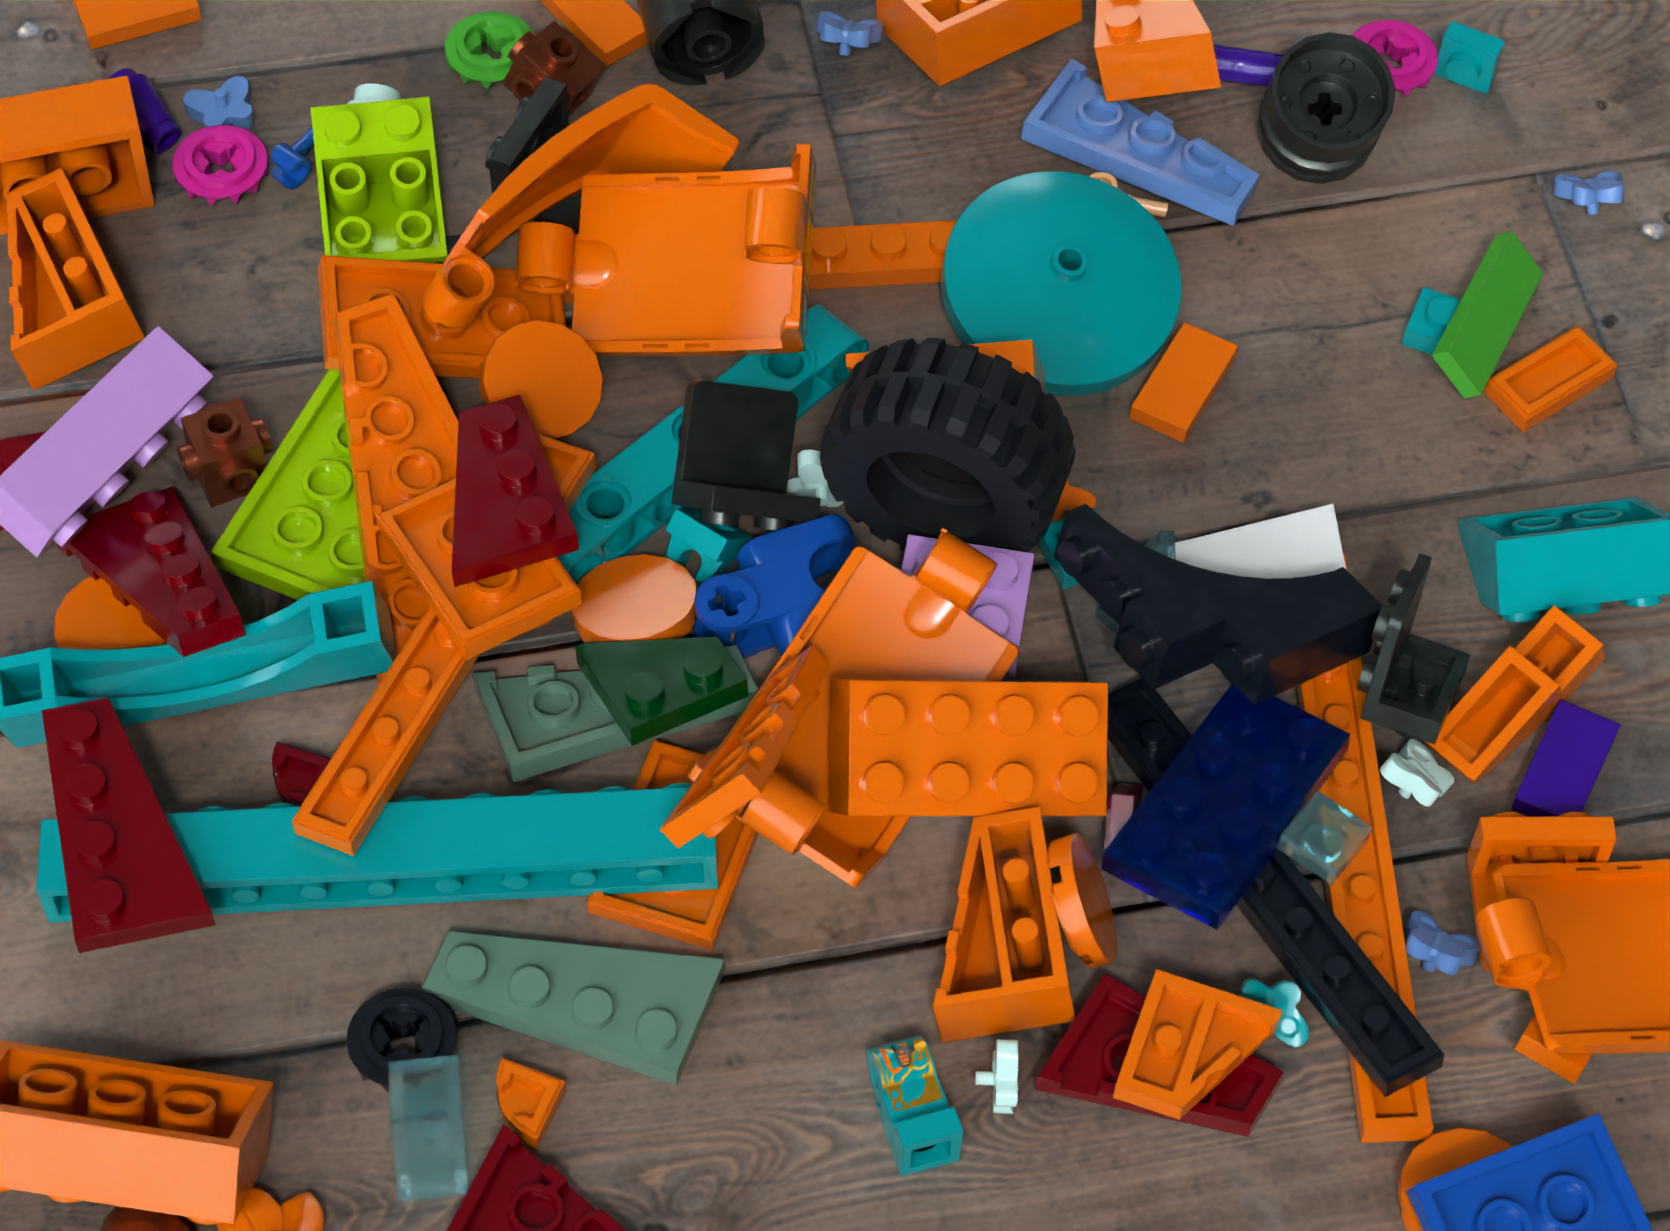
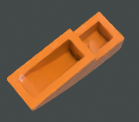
(1517, 695)

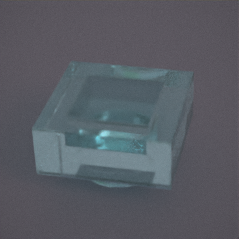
(1324, 837)

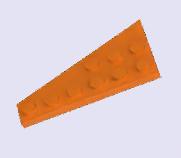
(397, 440)

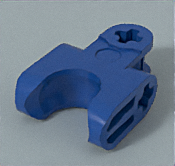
(774, 587)

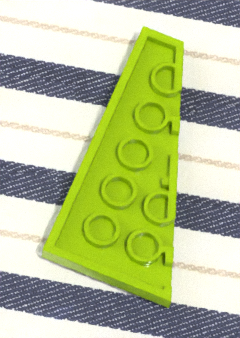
(301, 515)

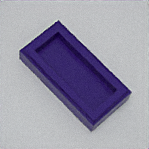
(1566, 763)

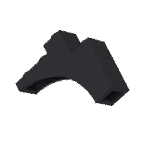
(1187, 617)

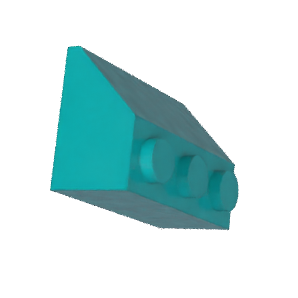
(1569, 557)

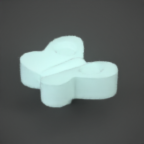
(811, 479)
(1417, 773)
(1003, 1076)

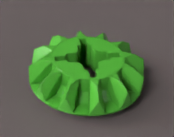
(465, 41)

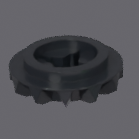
(399, 1012)

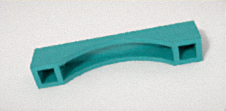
(304, 646)

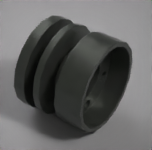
(1344, 85)

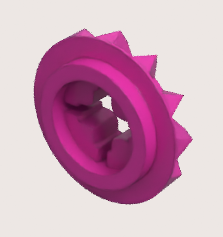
(1406, 45)
(219, 146)

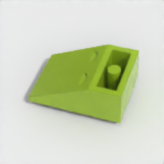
(379, 180)

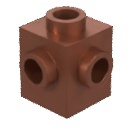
(556, 56)
(224, 450)

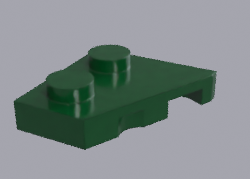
(661, 681)

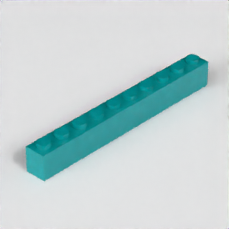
(429, 853)

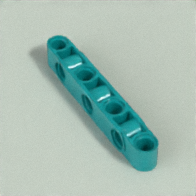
(640, 479)

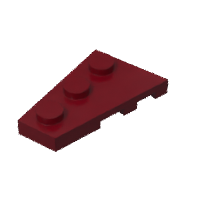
(504, 495)
(1094, 1050)

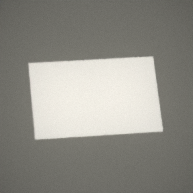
(1274, 548)

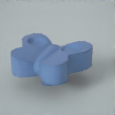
(848, 33)
(222, 107)
(1604, 188)
(1437, 947)

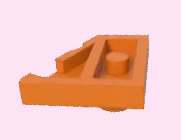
(1189, 1043)

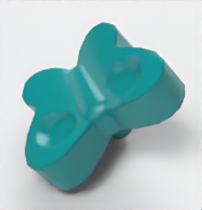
(1284, 996)

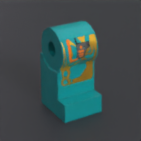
(913, 1106)

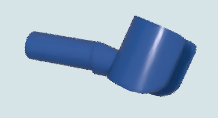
(291, 163)

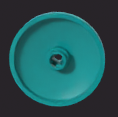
(1070, 270)

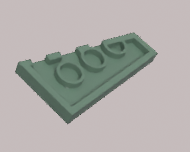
(561, 720)
(591, 999)

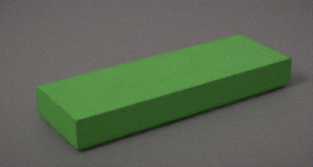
(1487, 315)

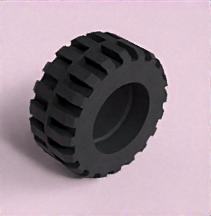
(947, 443)

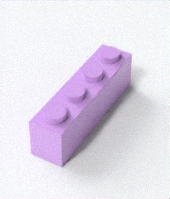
(99, 441)

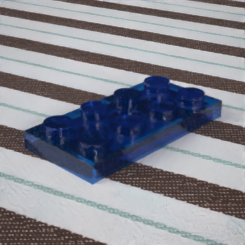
(1225, 804)

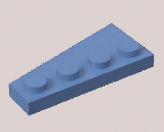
(1137, 147)

